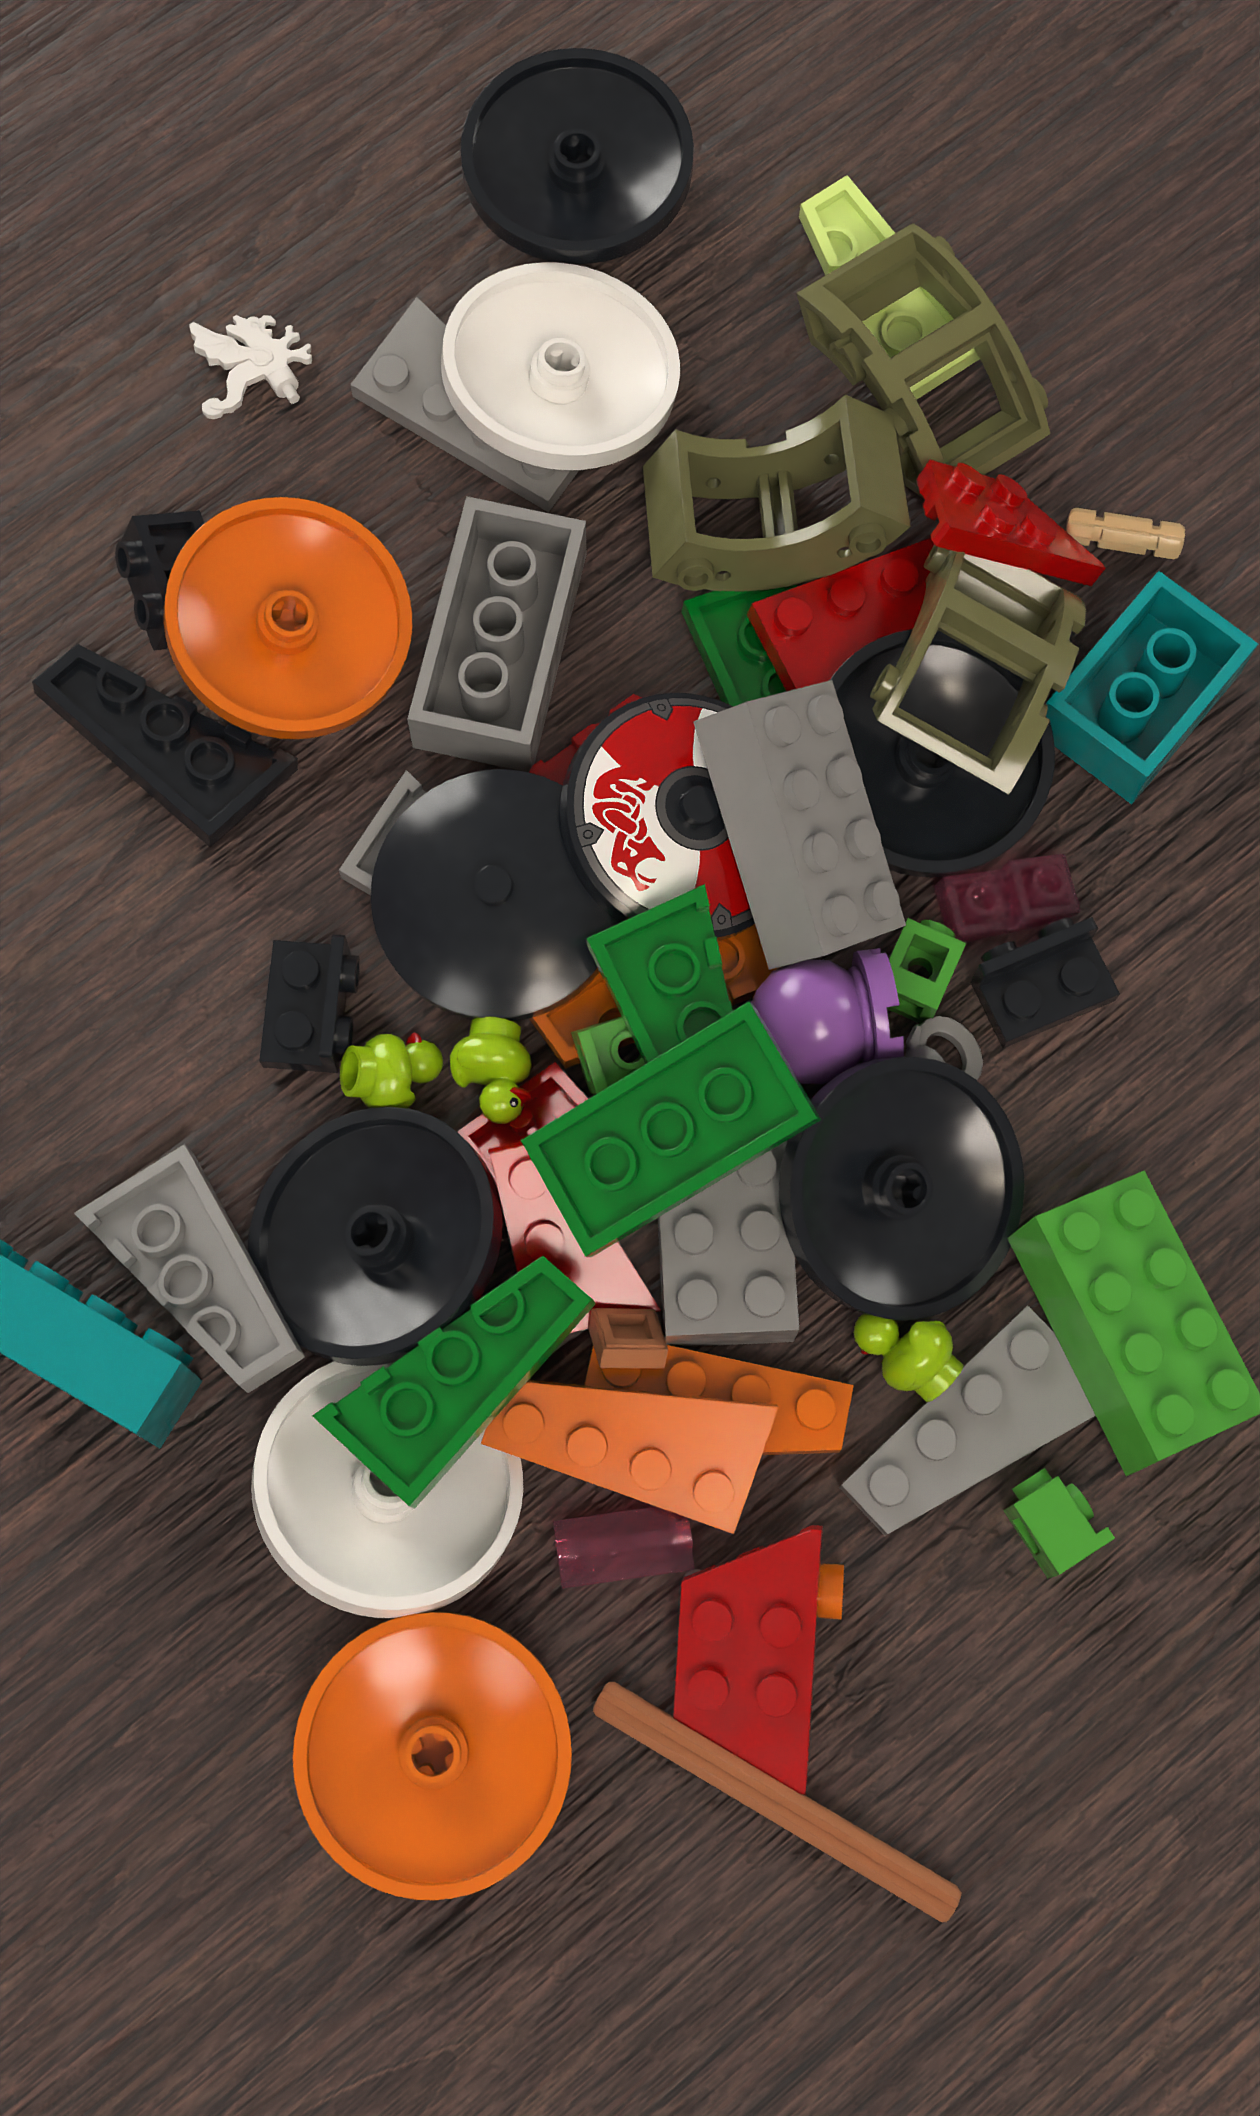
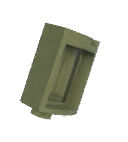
(879, 277)
(696, 466)
(1009, 619)

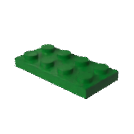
(670, 1129)

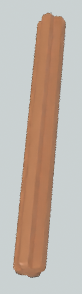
(778, 1802)

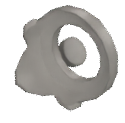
(952, 1031)

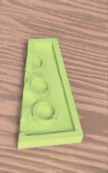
(844, 226)

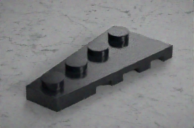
(181, 758)

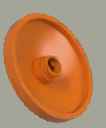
(287, 618)
(432, 1756)

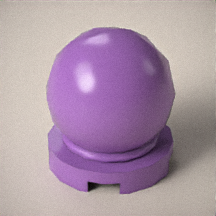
(830, 1015)

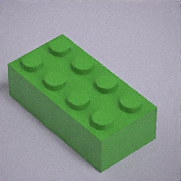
(1135, 1322)

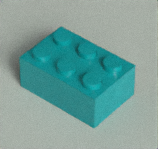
(1146, 686)

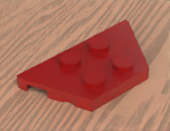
(1000, 524)
(752, 1654)

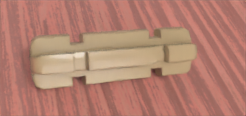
(1126, 533)

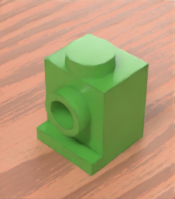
(936, 950)
(599, 1054)
(1055, 1523)

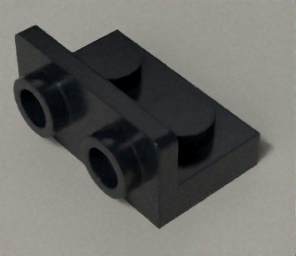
(146, 561)
(1043, 981)
(307, 1005)

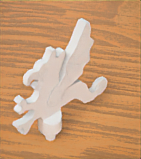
(257, 361)

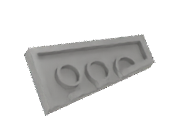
(408, 387)
(191, 1259)
(993, 1414)

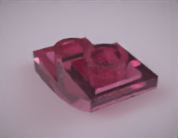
(1008, 899)

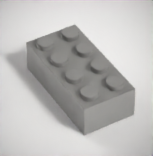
(498, 634)
(800, 824)
(729, 1262)

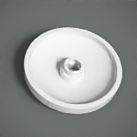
(560, 366)
(351, 1535)

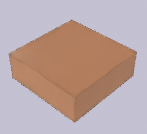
(627, 1338)

